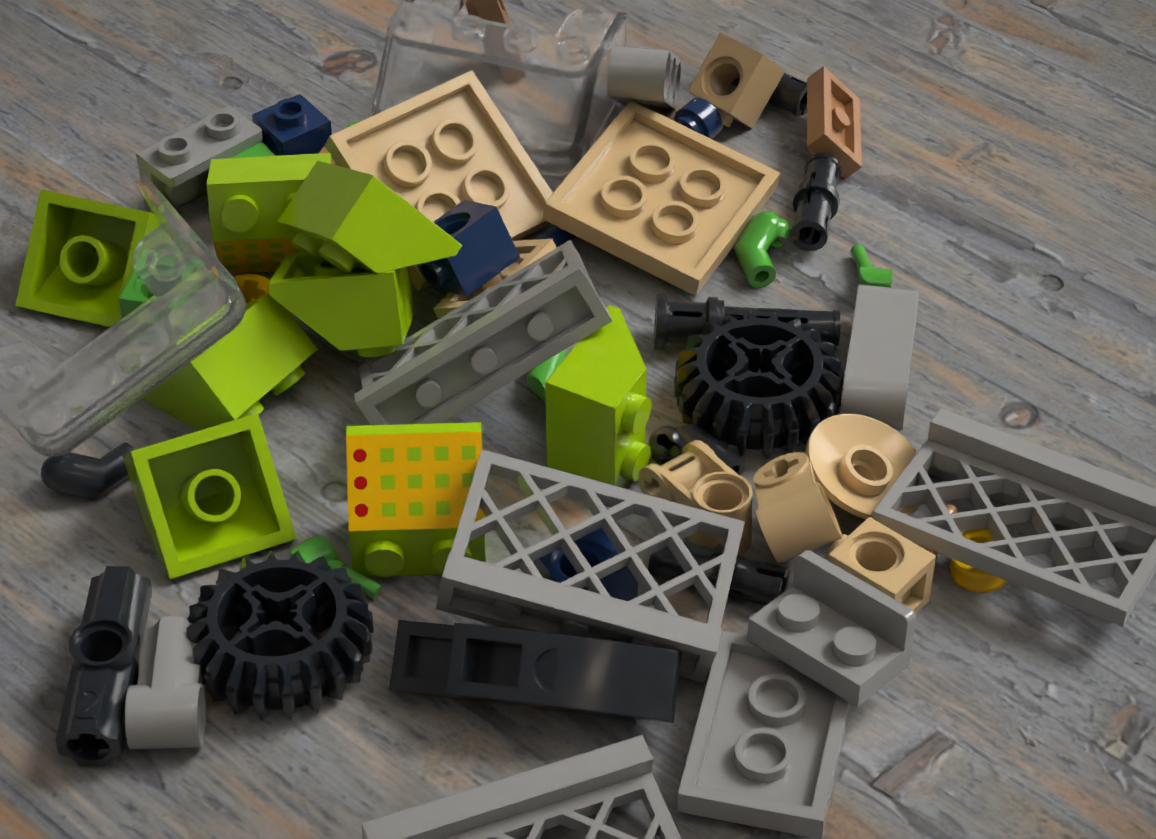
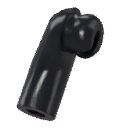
(668, 444)
(85, 475)

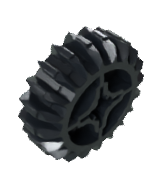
(759, 377)
(279, 651)

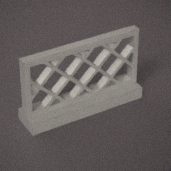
(484, 343)
(1038, 488)
(531, 603)
(541, 800)

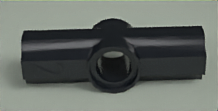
(104, 665)

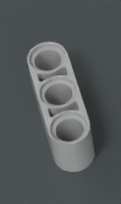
(644, 76)
(880, 354)

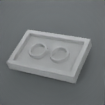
(763, 744)

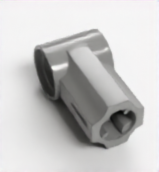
(169, 699)

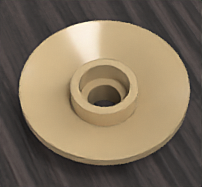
(858, 461)

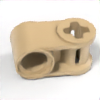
(705, 483)
(793, 507)

